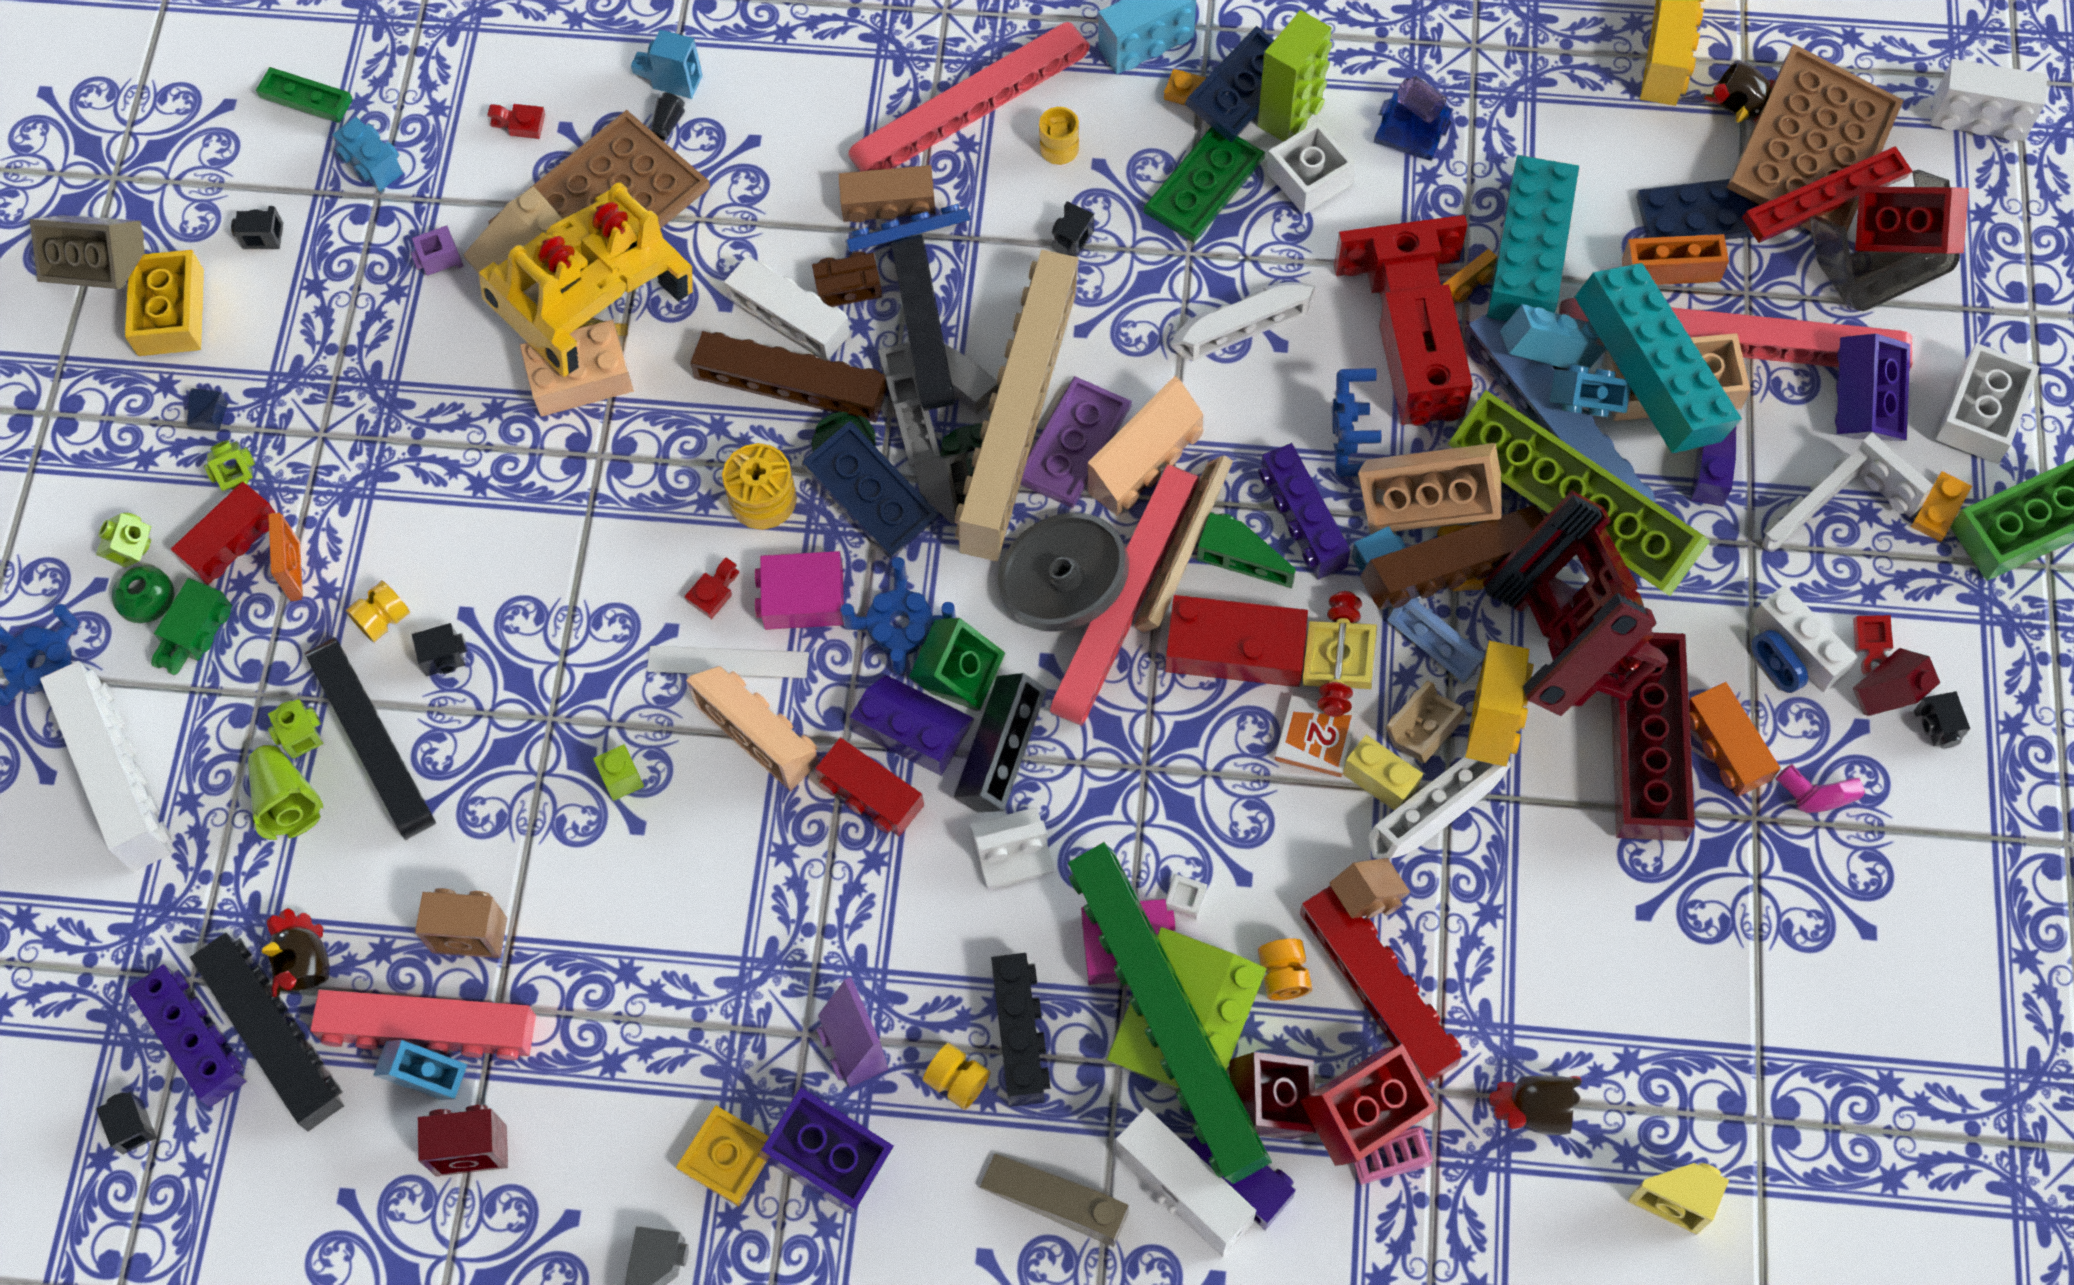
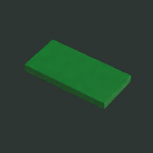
(1203, 184)

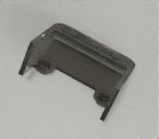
(1873, 276)

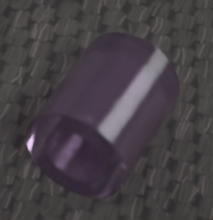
(1421, 98)

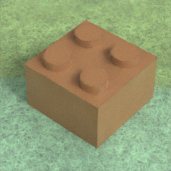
(461, 923)

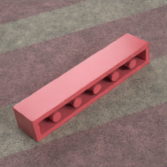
(425, 1022)

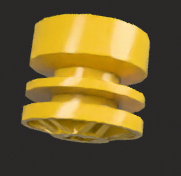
(763, 501)

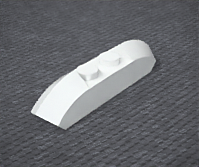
(1243, 319)
(1434, 807)

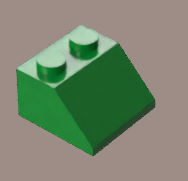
(957, 663)

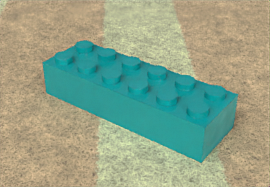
(1533, 236)
(1657, 358)

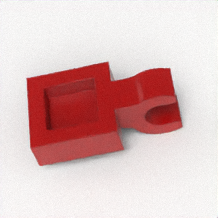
(521, 121)
(711, 592)

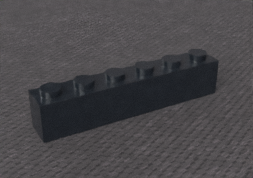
(267, 1032)

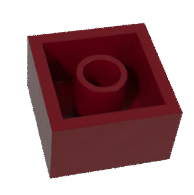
(1272, 1092)
(462, 1141)

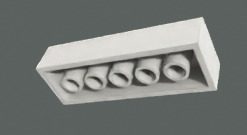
(107, 766)

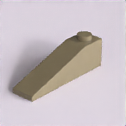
(1057, 1199)

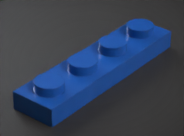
(893, 230)

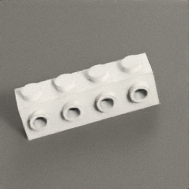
(787, 307)

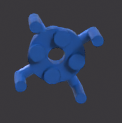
(1345, 412)
(891, 605)
(27, 646)

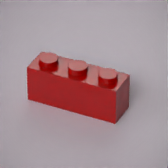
(224, 533)
(869, 788)

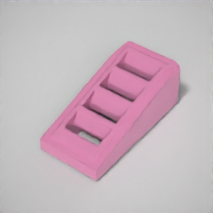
(1422, 1161)

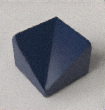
(206, 409)

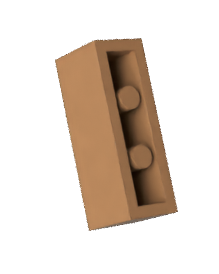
(886, 193)

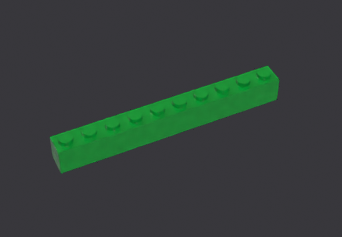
(1170, 1015)

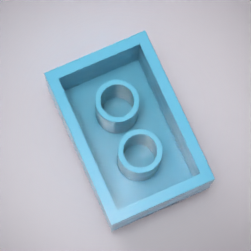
(1143, 29)

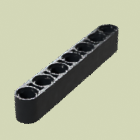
(923, 323)
(370, 738)

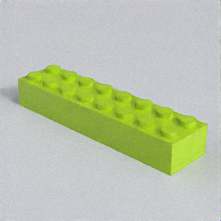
(1548, 469)

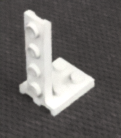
(1882, 472)

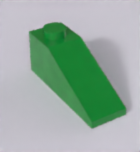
(1238, 549)

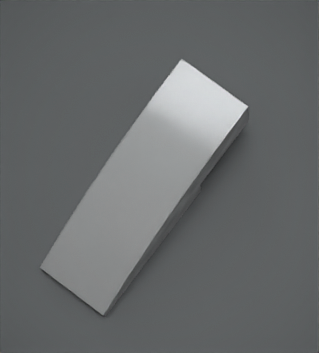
(969, 381)

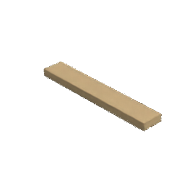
(1183, 544)

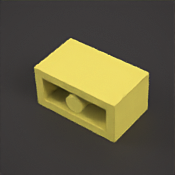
(1382, 773)

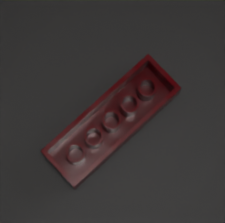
(1655, 750)

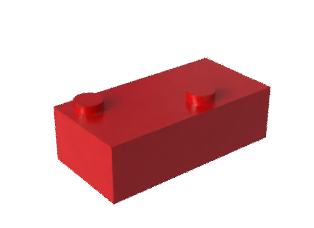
(1236, 641)

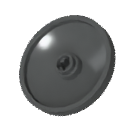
(1063, 572)

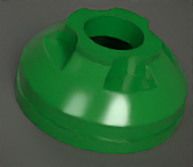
(149, 603)

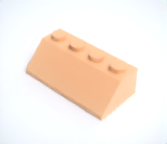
(1145, 447)
(1433, 488)
(753, 725)

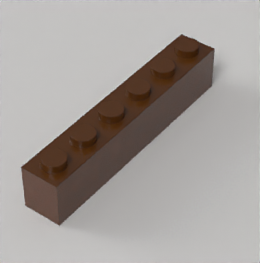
(788, 375)
(1447, 559)

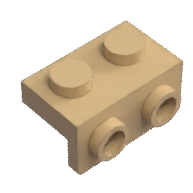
(1424, 722)

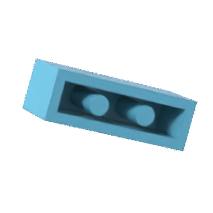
(1551, 338)

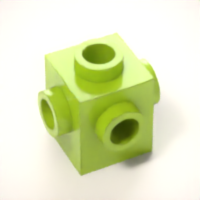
(226, 475)
(124, 539)
(295, 728)

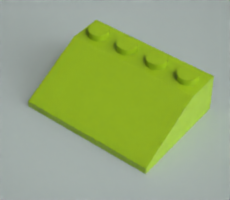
(1220, 990)

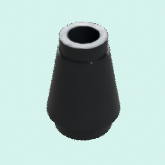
(667, 114)

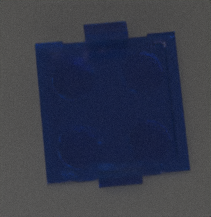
(1408, 132)

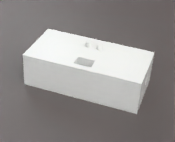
(1184, 1182)

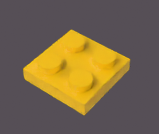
(725, 1156)

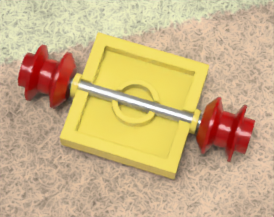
(1340, 654)

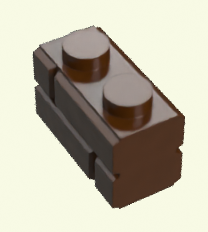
(847, 279)

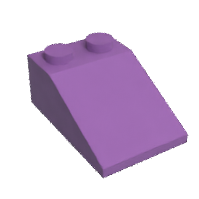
(851, 1036)

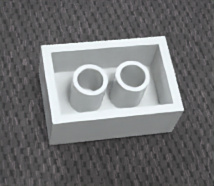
(1989, 100)
(1987, 403)

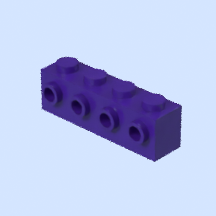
(1304, 511)
(187, 1035)

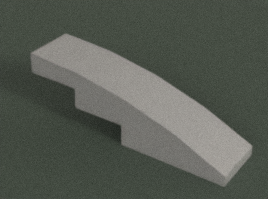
(913, 422)

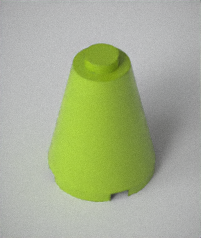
(280, 795)

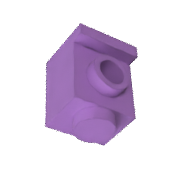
(435, 251)

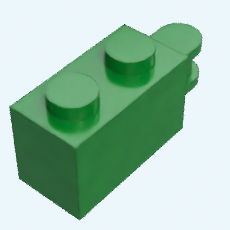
(190, 625)

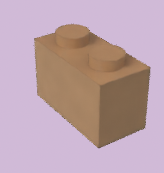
(1370, 888)

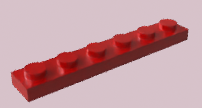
(1825, 194)

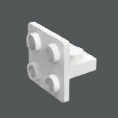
(1012, 848)

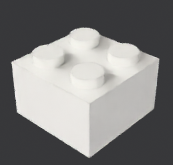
(1311, 167)

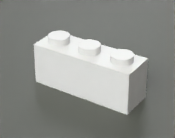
(1810, 638)

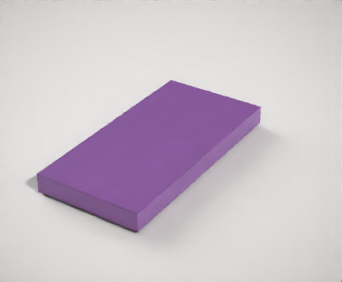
(1073, 435)

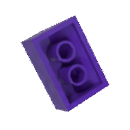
(1873, 387)
(910, 723)

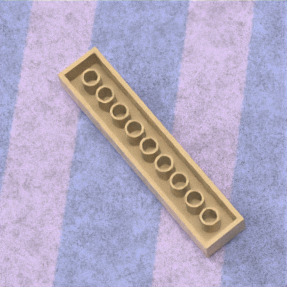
(1016, 406)

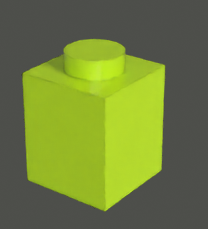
(618, 772)

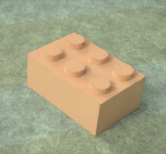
(599, 376)

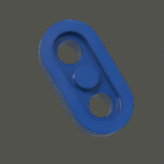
(1779, 661)

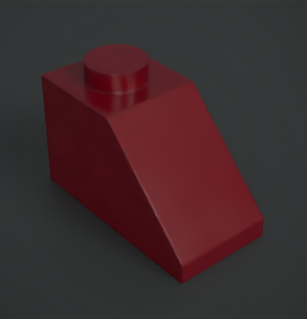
(1896, 682)

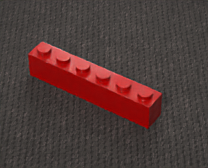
(1382, 985)

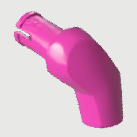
(1819, 798)

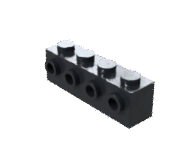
(1000, 743)
(1018, 1030)

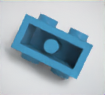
(367, 153)
(1596, 391)

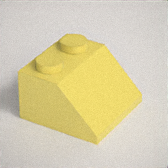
(1683, 1195)

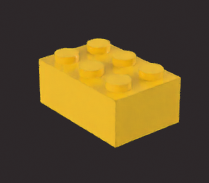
(165, 303)
(1499, 704)

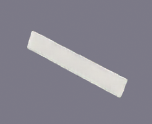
(741, 661)

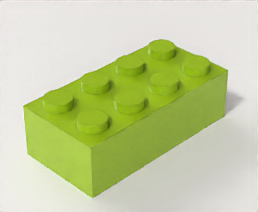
(1294, 76)

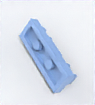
(1437, 639)

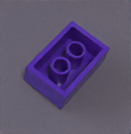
(825, 1150)

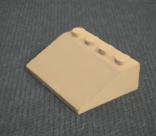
(514, 226)

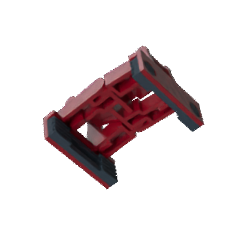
(1608, 618)

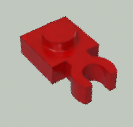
(1873, 637)

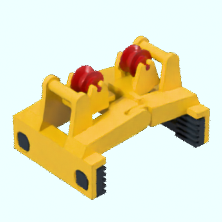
(562, 255)

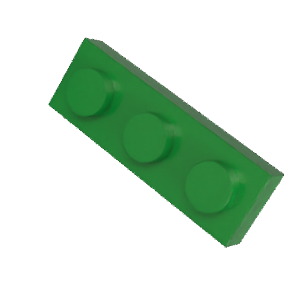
(304, 94)

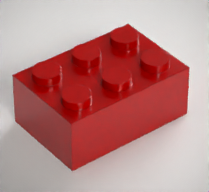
(1912, 219)
(1369, 1105)

